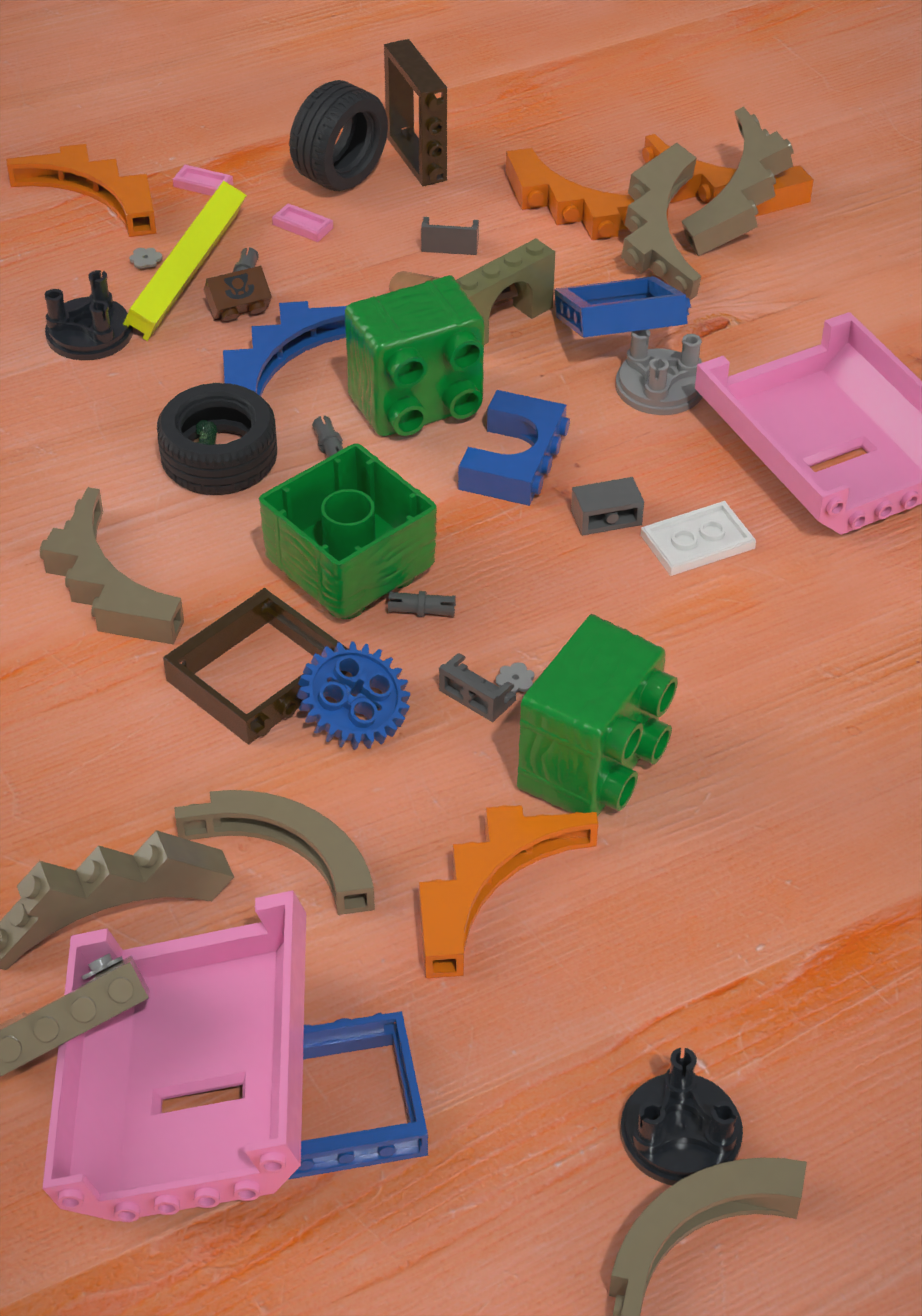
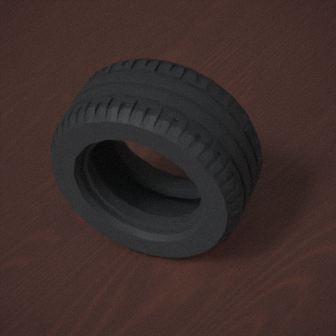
(318, 126)
(217, 467)

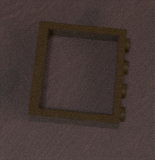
(404, 74)
(224, 635)

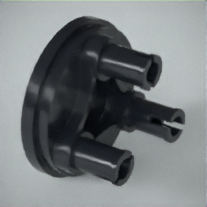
(86, 325)
(680, 1123)

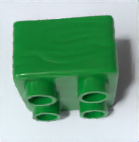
(415, 356)
(349, 530)
(594, 719)

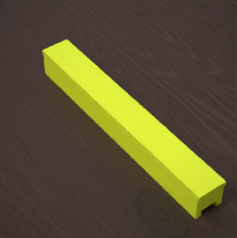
(185, 260)

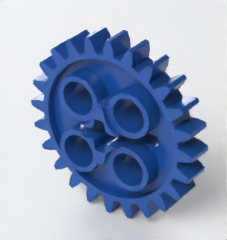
(340, 717)

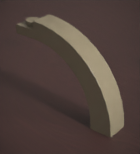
(289, 825)
(702, 1198)

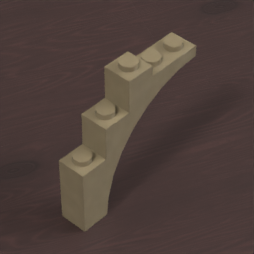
(735, 207)
(650, 241)
(116, 600)
(109, 878)

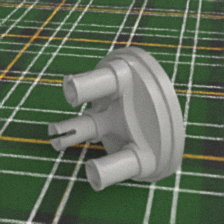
(659, 378)

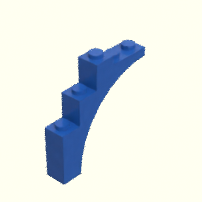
(278, 344)

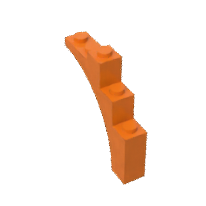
(99, 179)
(791, 188)
(568, 202)
(480, 868)

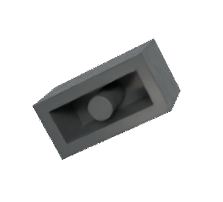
(607, 506)

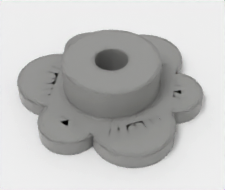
(145, 257)
(517, 675)
(101, 964)

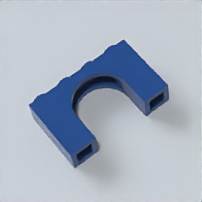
(520, 474)

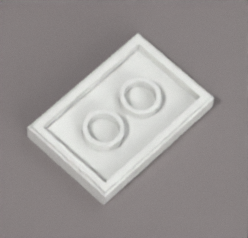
(697, 538)

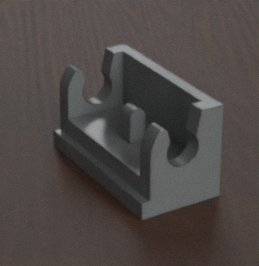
(449, 238)
(474, 690)

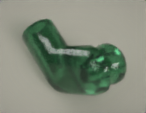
(207, 432)

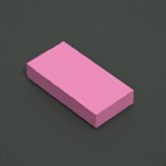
(200, 180)
(302, 222)

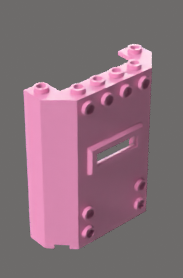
(823, 406)
(215, 1018)

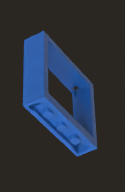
(621, 306)
(371, 1145)

